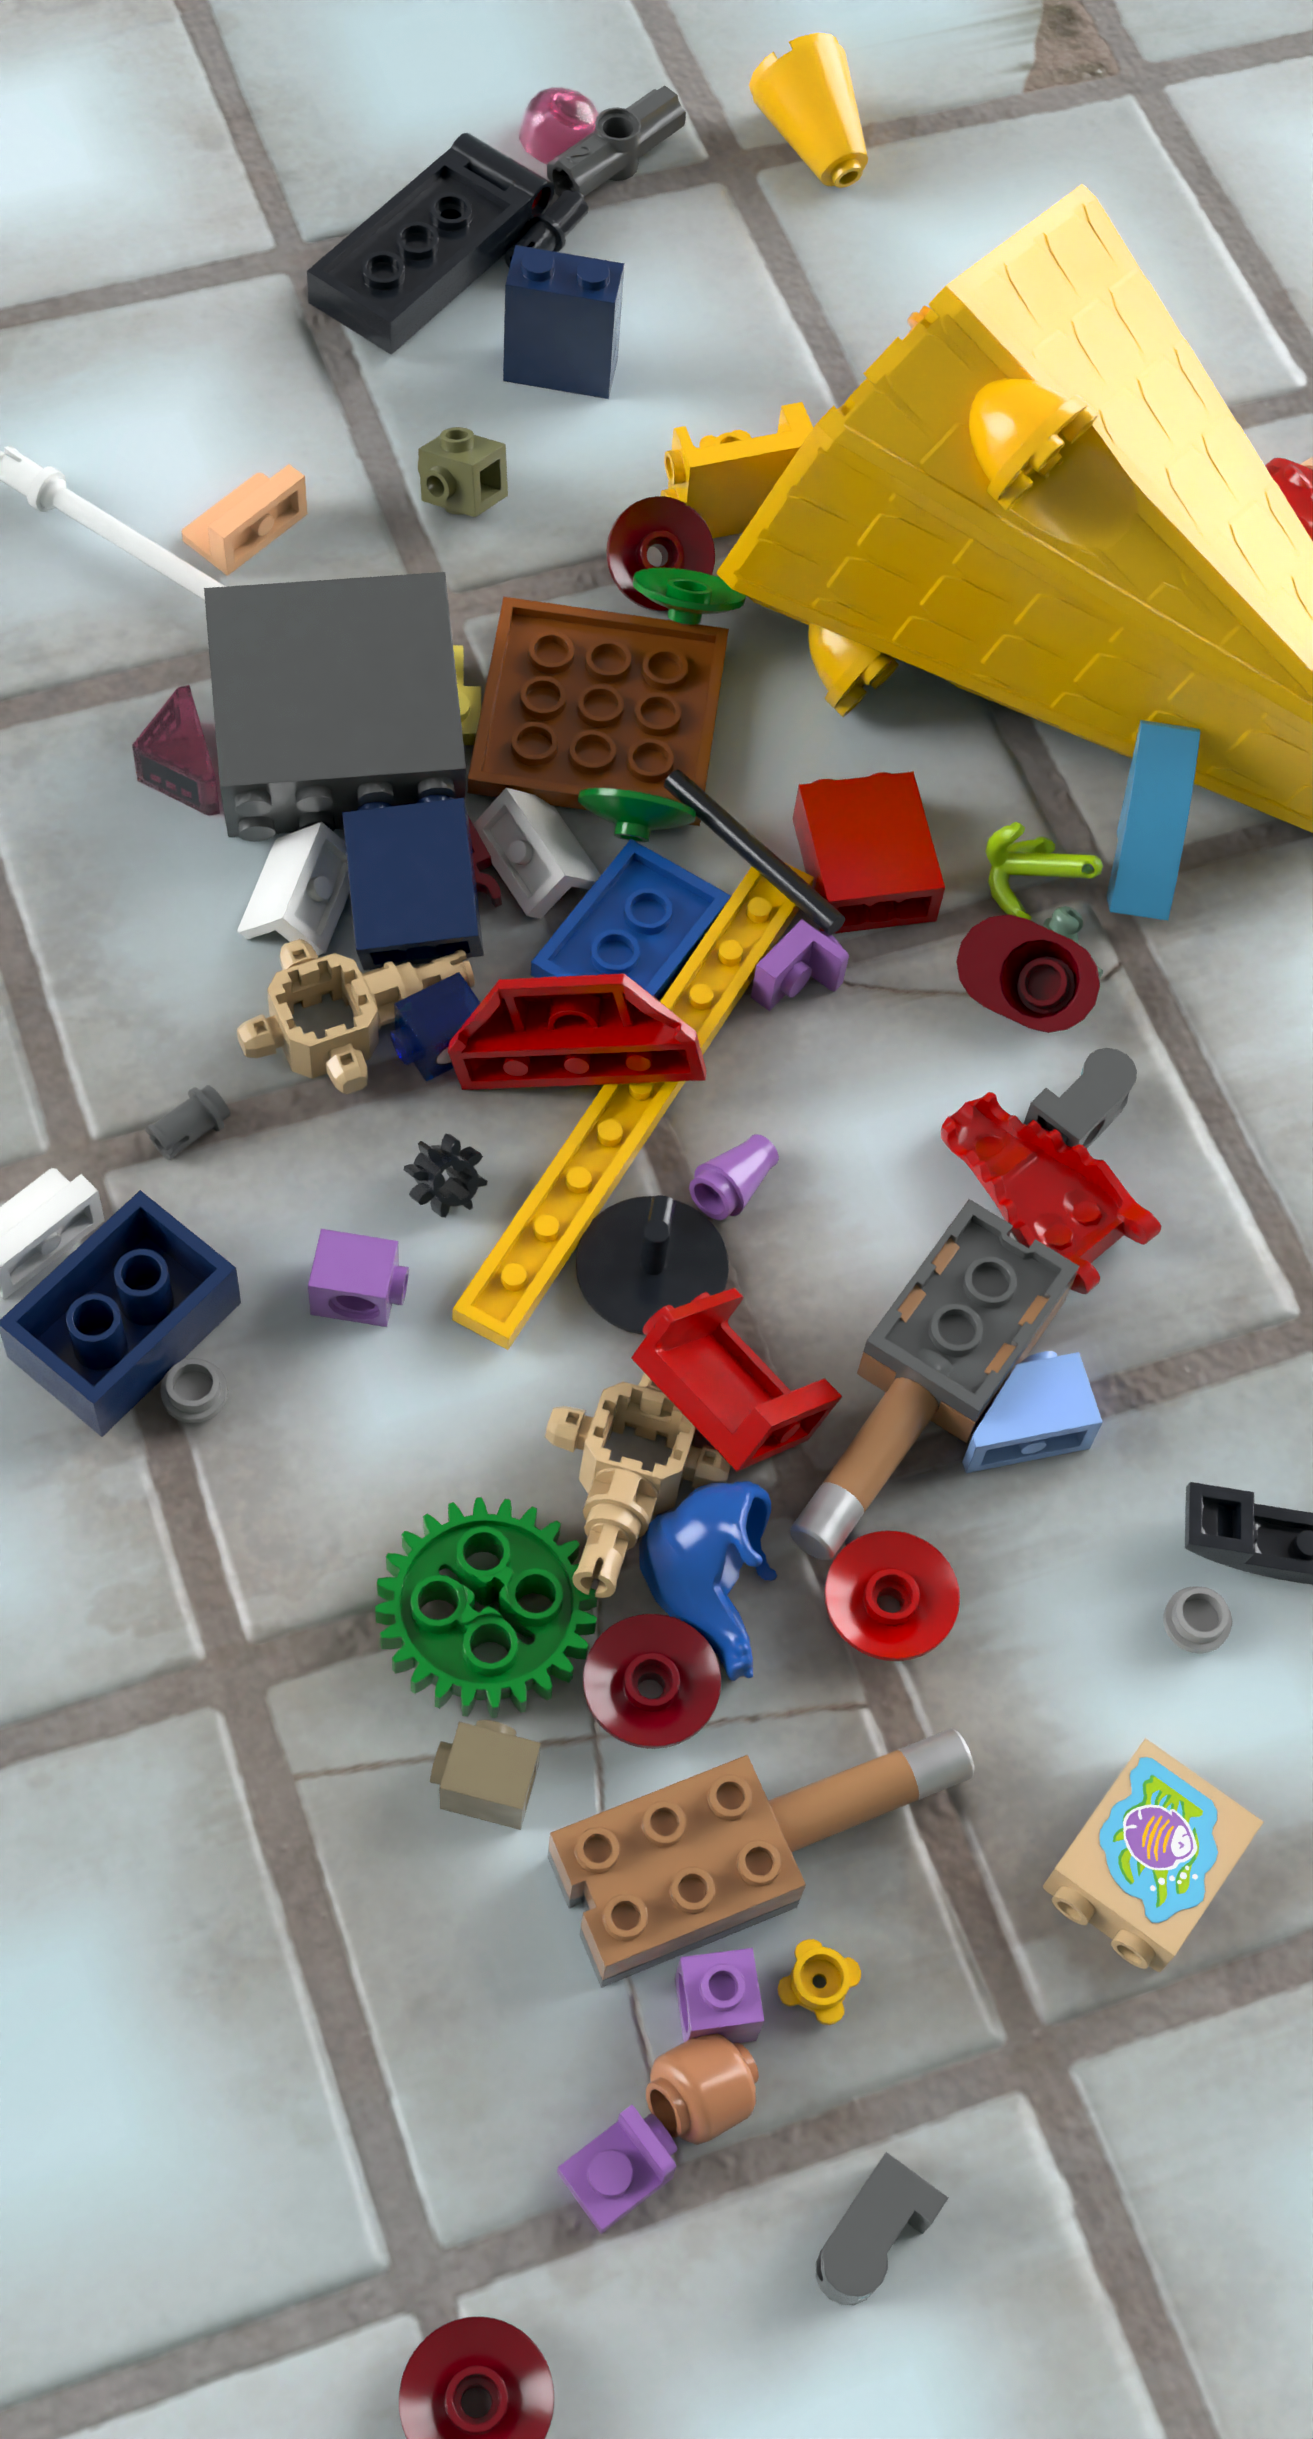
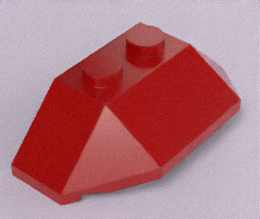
(573, 1036)

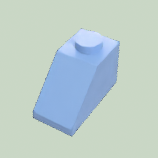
(1037, 1414)

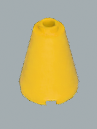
(814, 107)

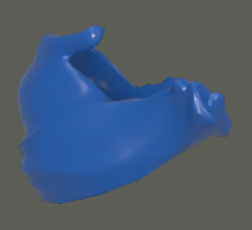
(696, 1559)

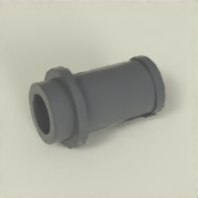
(188, 1121)

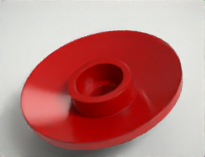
(896, 1567)

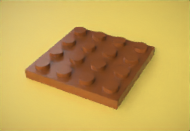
(595, 703)

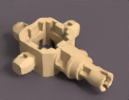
(369, 994)
(622, 1493)

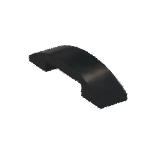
(1248, 1536)

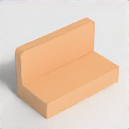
(248, 519)

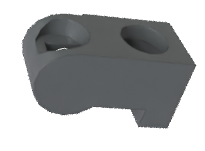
(1090, 1101)
(856, 2252)

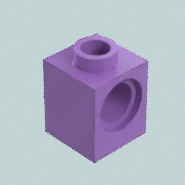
(356, 1278)
(719, 1995)

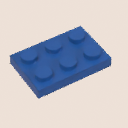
(634, 922)

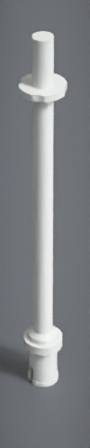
(48, 490)

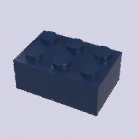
(120, 1312)

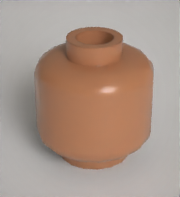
(702, 2087)

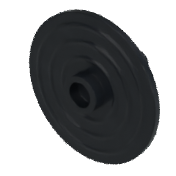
(648, 1257)

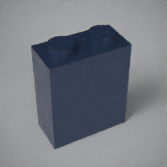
(562, 321)
(412, 881)

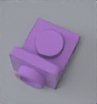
(796, 958)
(620, 2167)

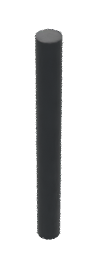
(755, 852)

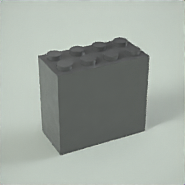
(332, 699)

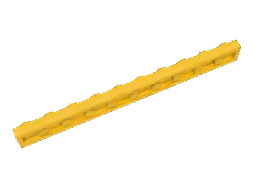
(619, 1121)

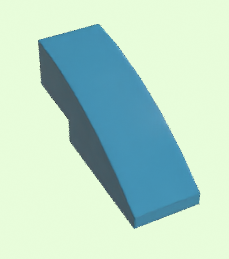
(1153, 820)

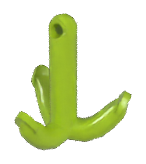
(1030, 859)

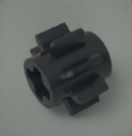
(431, 1183)

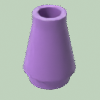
(730, 1180)

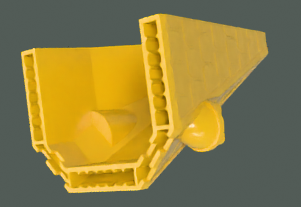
(1054, 521)

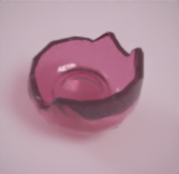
(556, 122)

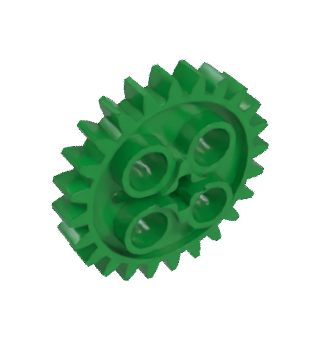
(444, 1647)

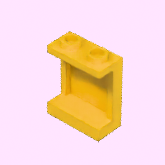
(733, 478)

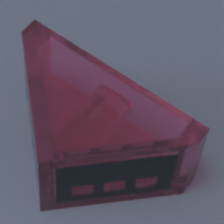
(175, 756)

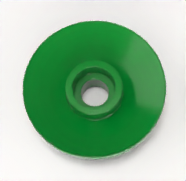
(687, 593)
(635, 811)

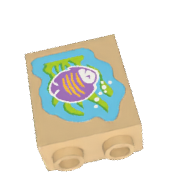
(1151, 1857)

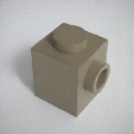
(486, 1773)

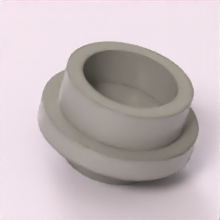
(194, 1391)
(1197, 1619)

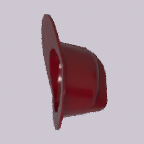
(1028, 973)

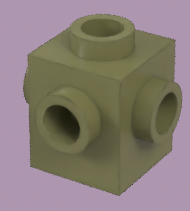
(463, 472)

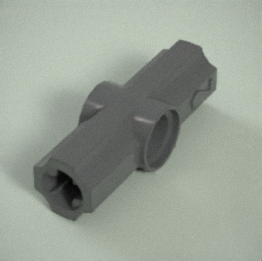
(617, 143)

